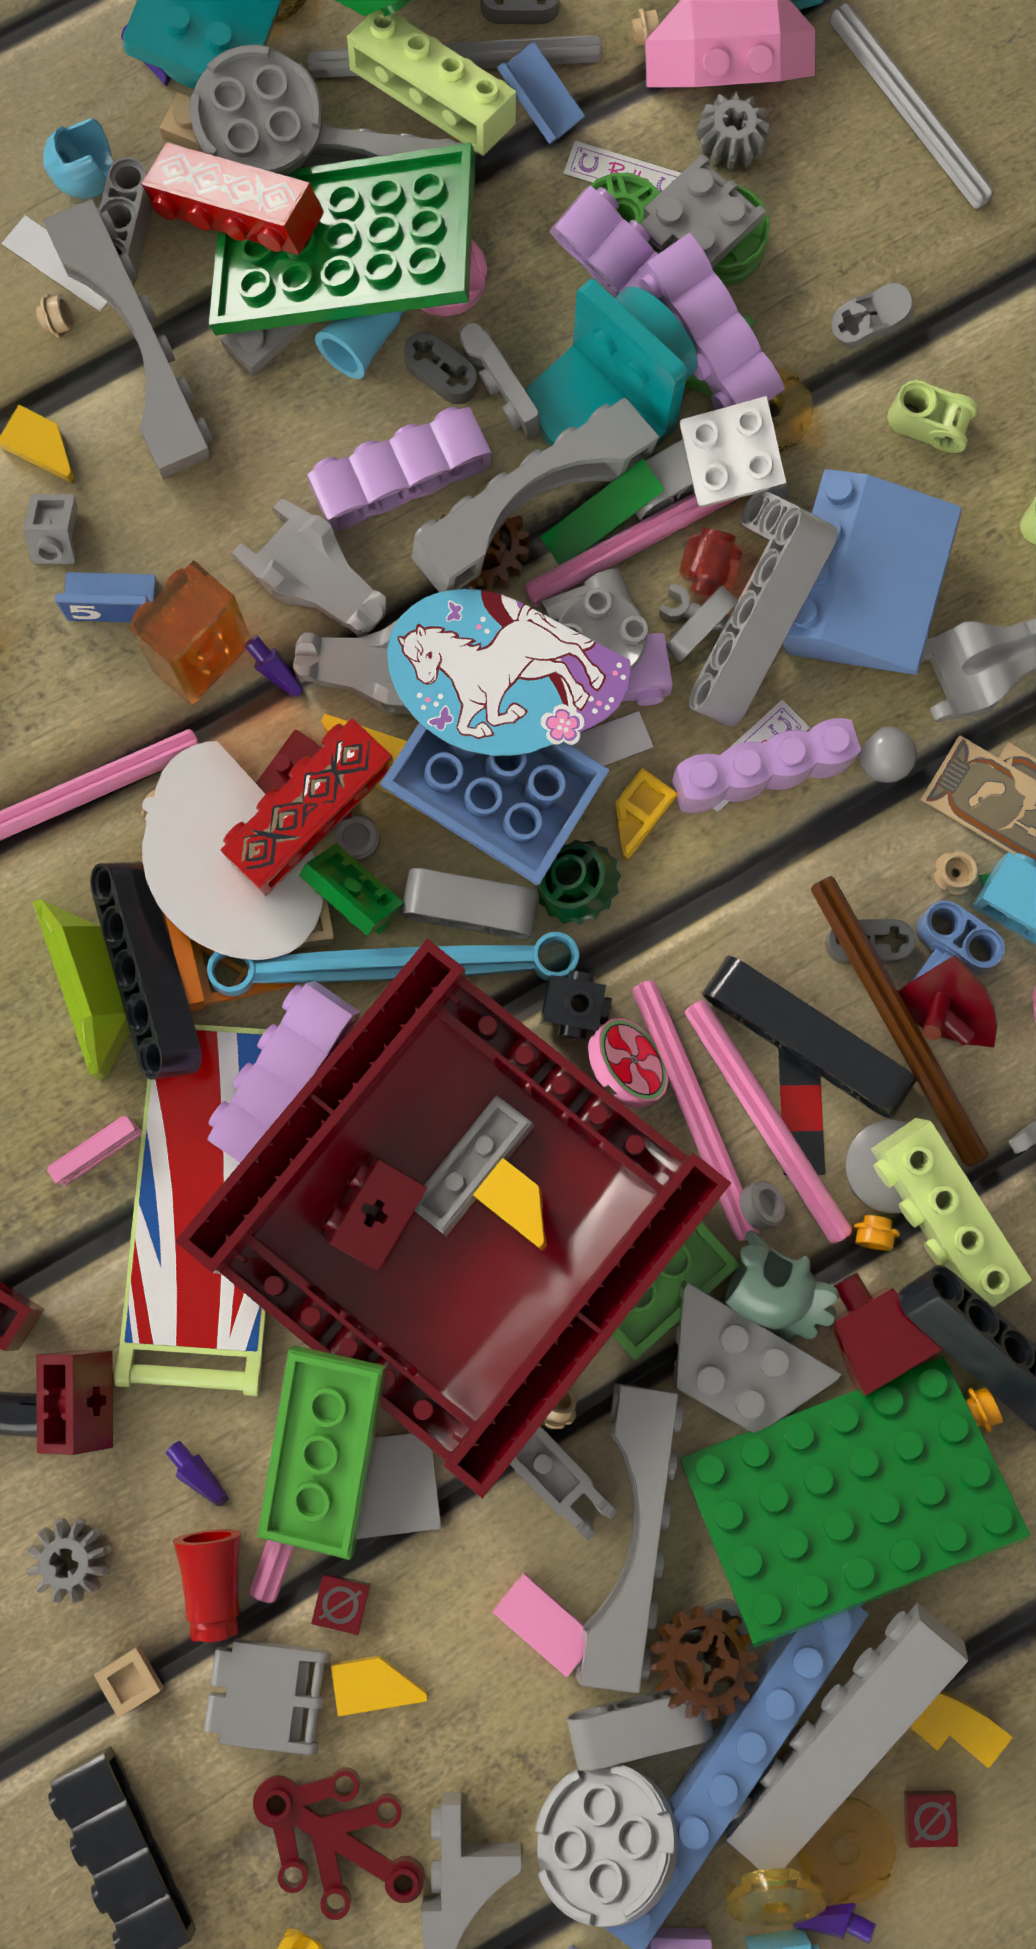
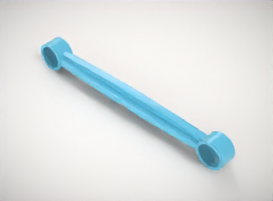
(386, 963)

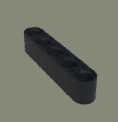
(145, 971)
(809, 1037)
(975, 1337)

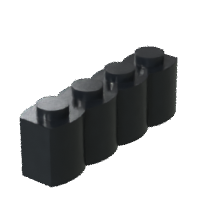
(120, 1854)

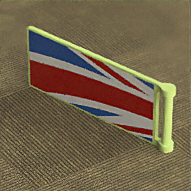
(169, 1294)

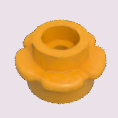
(876, 1233)
(984, 1408)

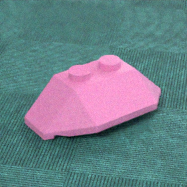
(730, 44)

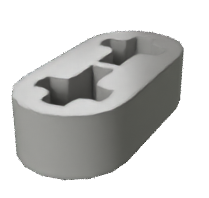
(701, 623)

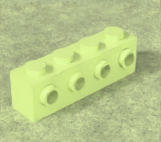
(432, 80)
(948, 1211)

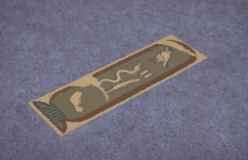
(986, 797)

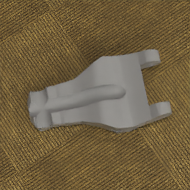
(309, 570)
(350, 665)
(979, 665)

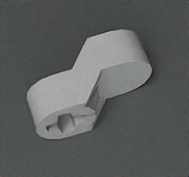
(873, 315)

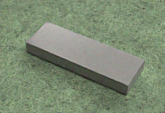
(454, 1182)

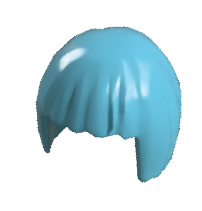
(78, 159)

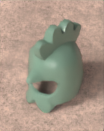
(779, 1292)

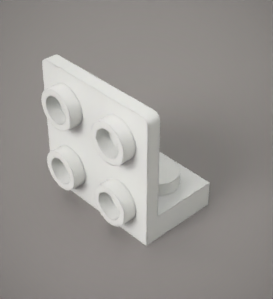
(733, 453)

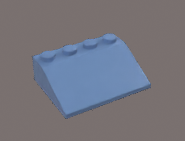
(881, 576)
(503, 805)

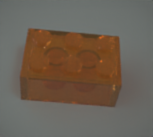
(191, 632)

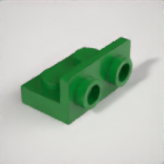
(352, 890)

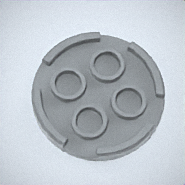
(257, 109)
(606, 1845)

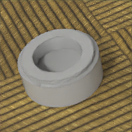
(358, 837)
(762, 1205)

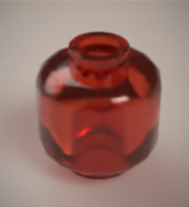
(710, 561)

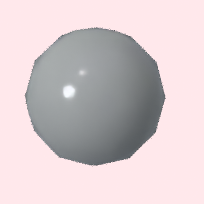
(888, 755)

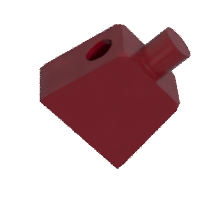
(877, 1336)

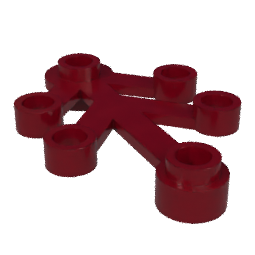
(331, 1835)

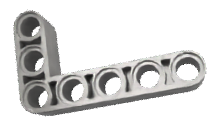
(766, 606)

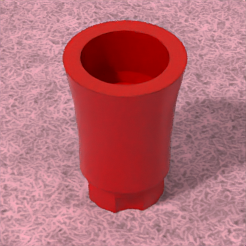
(210, 1582)

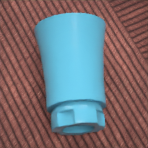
(354, 341)

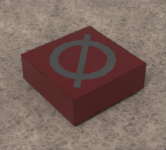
(340, 1603)
(930, 1819)

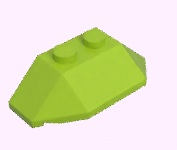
(86, 984)

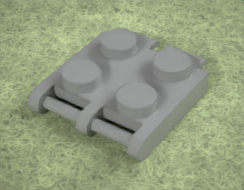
(704, 206)
(266, 1696)

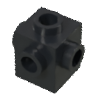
(558, 1009)

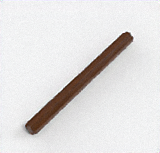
(899, 1021)

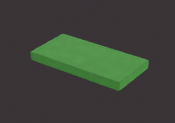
(321, 1452)

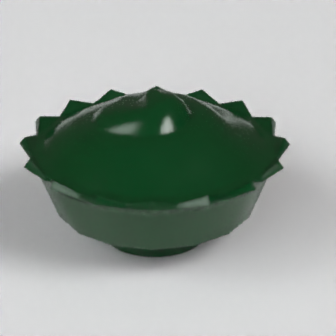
(579, 882)

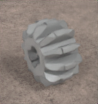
(733, 131)
(54, 1568)

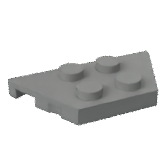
(741, 1365)

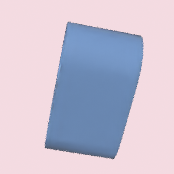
(963, 930)

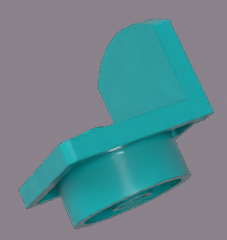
(191, 33)
(618, 351)

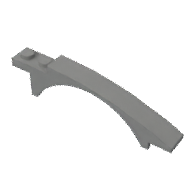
(463, 1876)

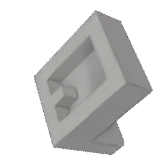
(50, 528)

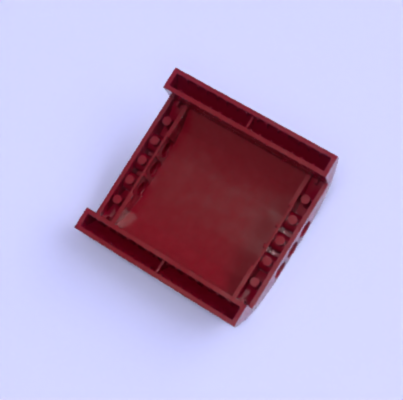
(476, 1321)

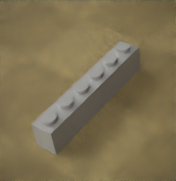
(846, 1738)

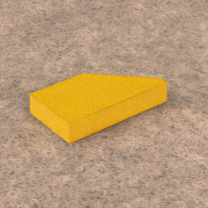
(37, 442)
(640, 810)
(515, 1201)
(372, 1685)

